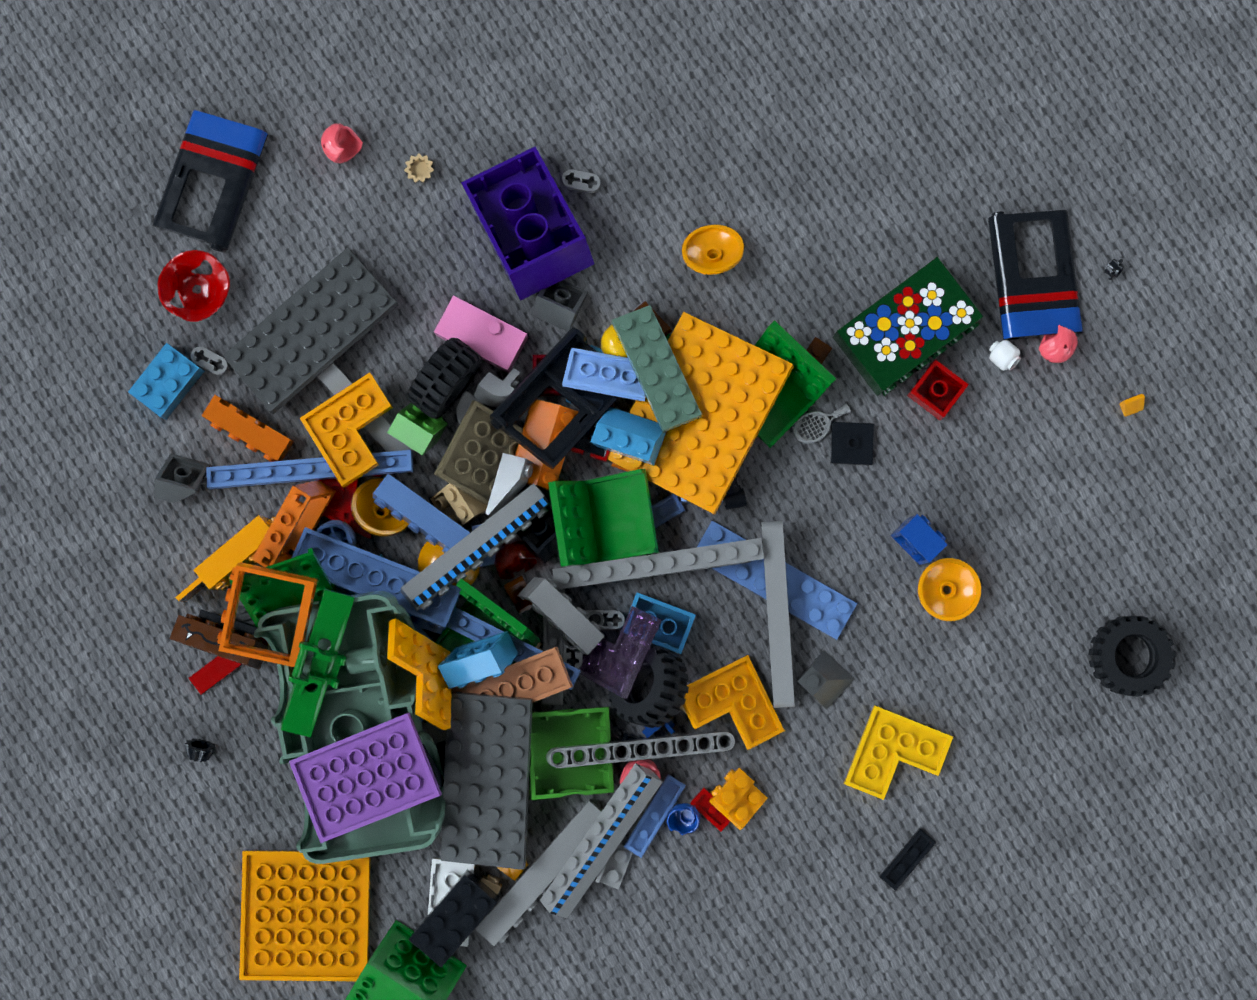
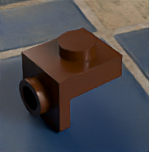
(513, 589)

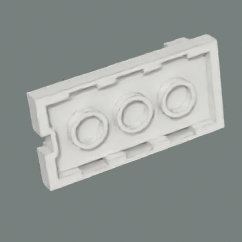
(446, 876)

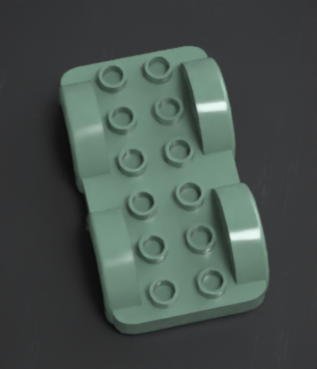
(367, 695)

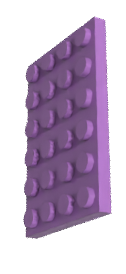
(365, 777)

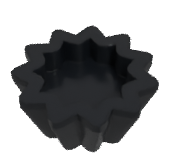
(199, 750)

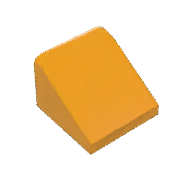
(1132, 405)

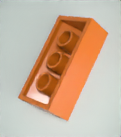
(541, 427)

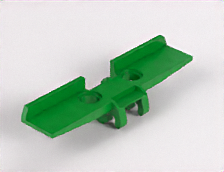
(328, 623)

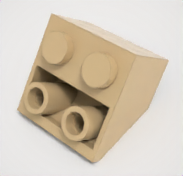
(458, 505)

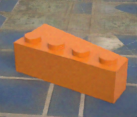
(247, 428)

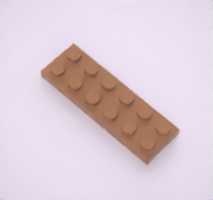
(529, 678)

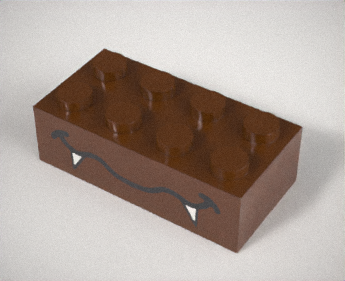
(203, 636)

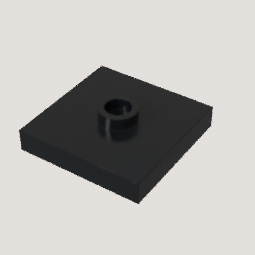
(852, 443)

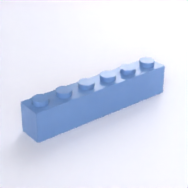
(418, 514)

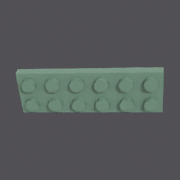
(656, 368)

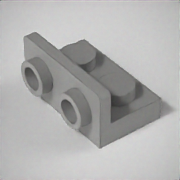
(615, 867)

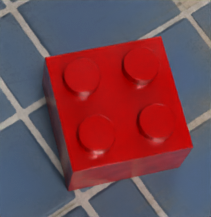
(937, 390)

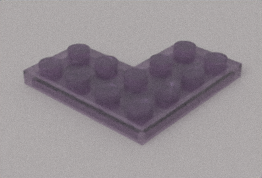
(619, 663)

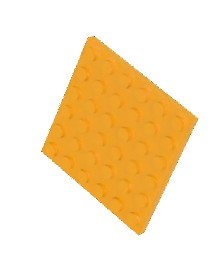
(303, 917)

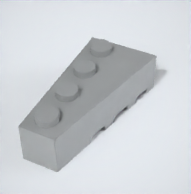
(562, 614)

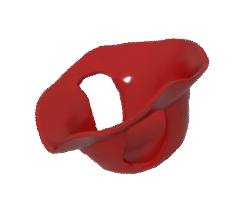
(179, 276)

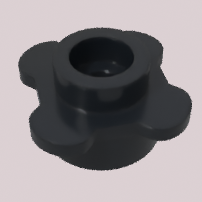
(1114, 268)

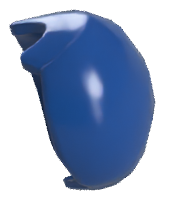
(683, 818)

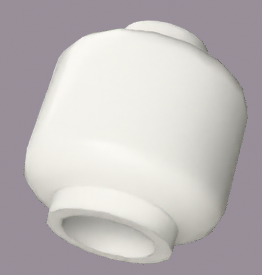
(1004, 355)

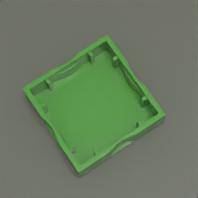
(563, 729)

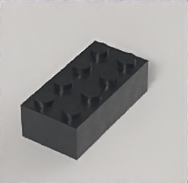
(454, 918)

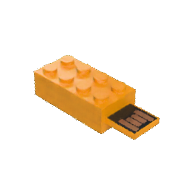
(216, 569)

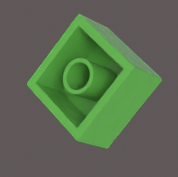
(417, 429)

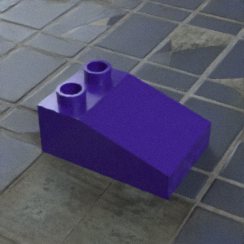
(528, 223)

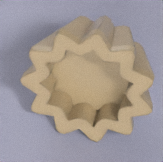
(419, 168)

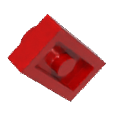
(702, 804)

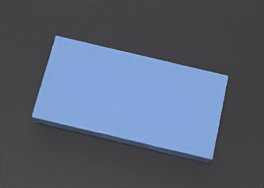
(602, 374)

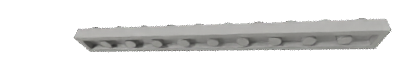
(658, 564)

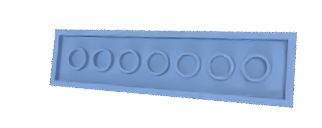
(366, 572)
(806, 596)

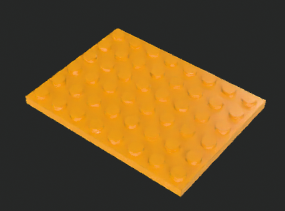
(735, 393)

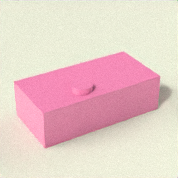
(485, 334)

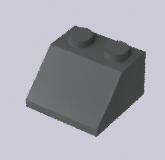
(559, 304)

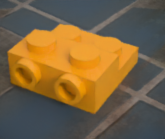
(737, 798)

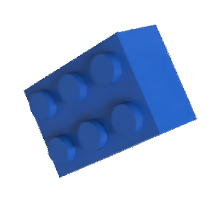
(919, 539)

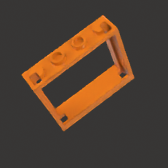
(292, 520)
(229, 615)

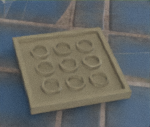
(476, 453)

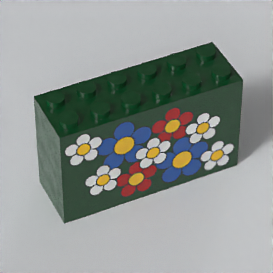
(908, 327)

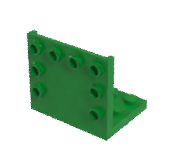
(802, 388)
(603, 518)
(266, 594)
(489, 612)
(404, 972)

